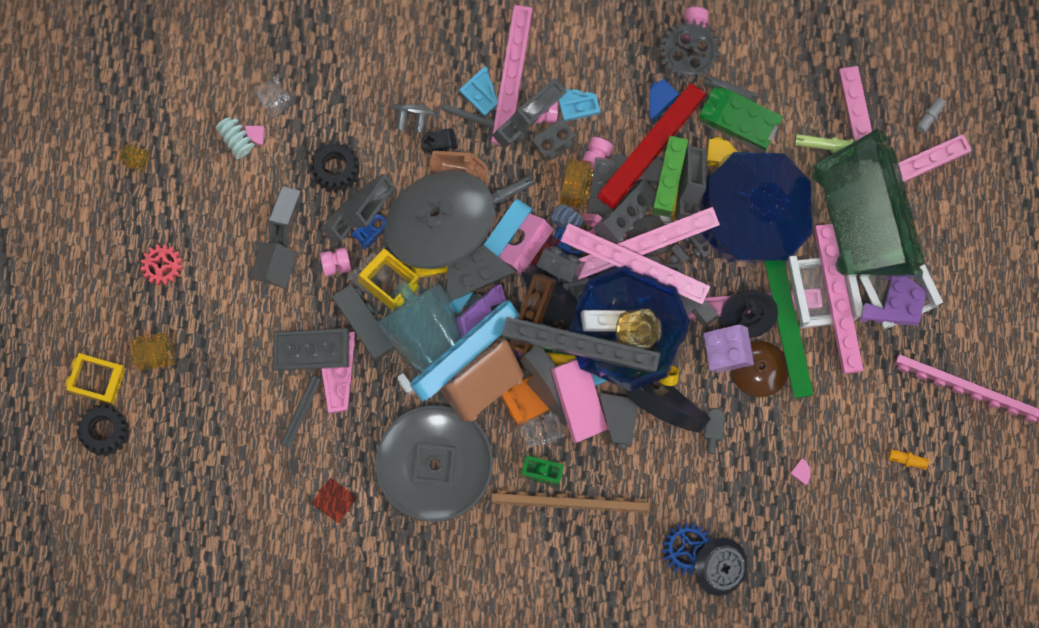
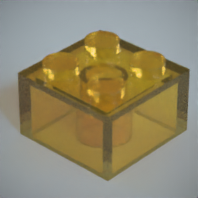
(575, 183)
(152, 352)

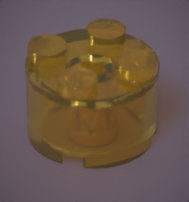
(638, 328)

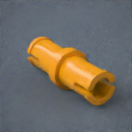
(908, 459)

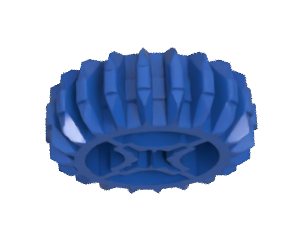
(684, 540)

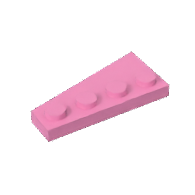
(338, 383)

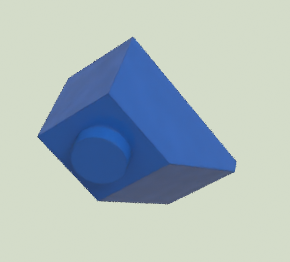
(660, 99)

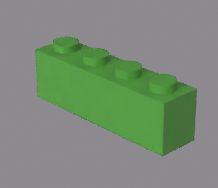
(670, 176)

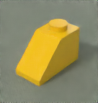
(717, 150)

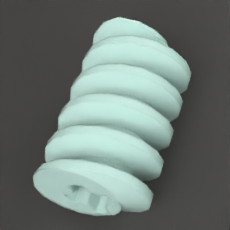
(235, 138)

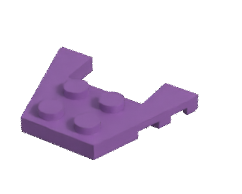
(902, 303)
(480, 310)

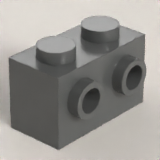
(561, 264)

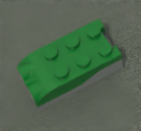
(740, 119)

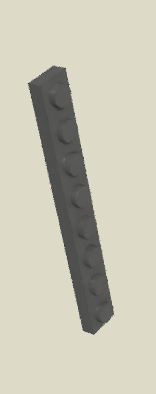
(581, 345)

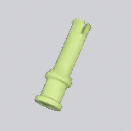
(822, 143)

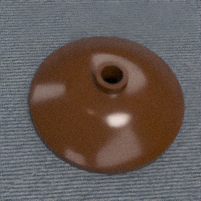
(765, 381)

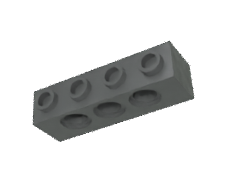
(628, 210)

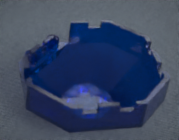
(759, 207)
(625, 291)

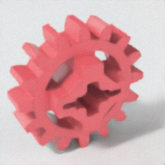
(152, 262)

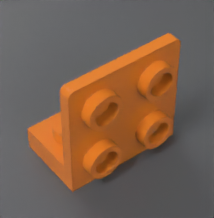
(523, 403)

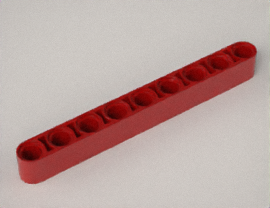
(651, 146)

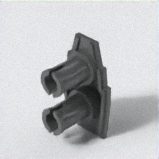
(420, 119)

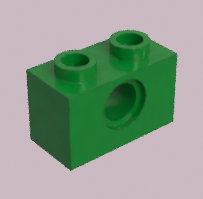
(542, 471)

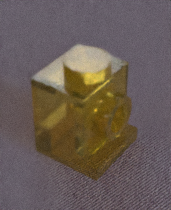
(135, 157)

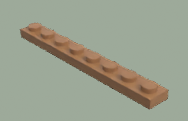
(577, 502)

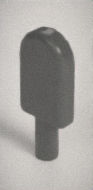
(714, 429)

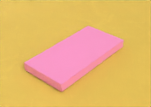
(579, 401)

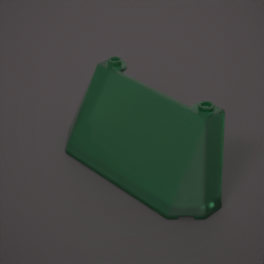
(870, 210)

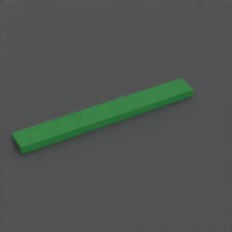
(789, 330)

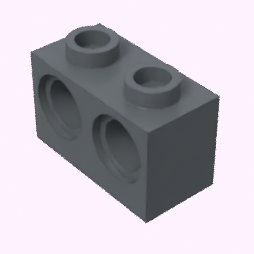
(549, 136)

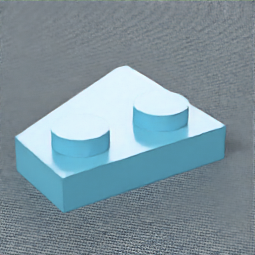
(480, 92)
(578, 105)

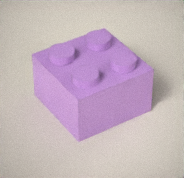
(728, 348)

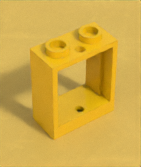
(375, 265)
(113, 386)

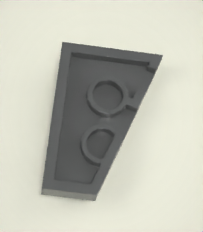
(603, 171)

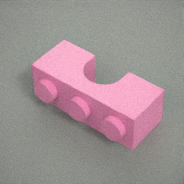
(536, 233)

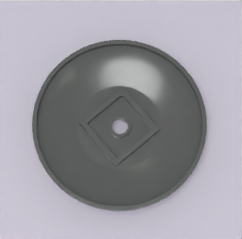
(443, 239)
(426, 436)

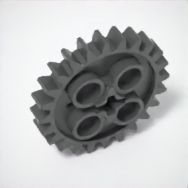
(697, 34)

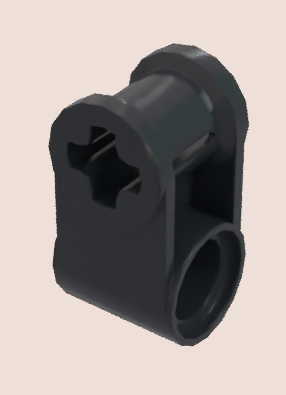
(440, 141)

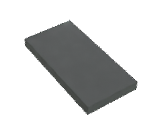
(311, 349)

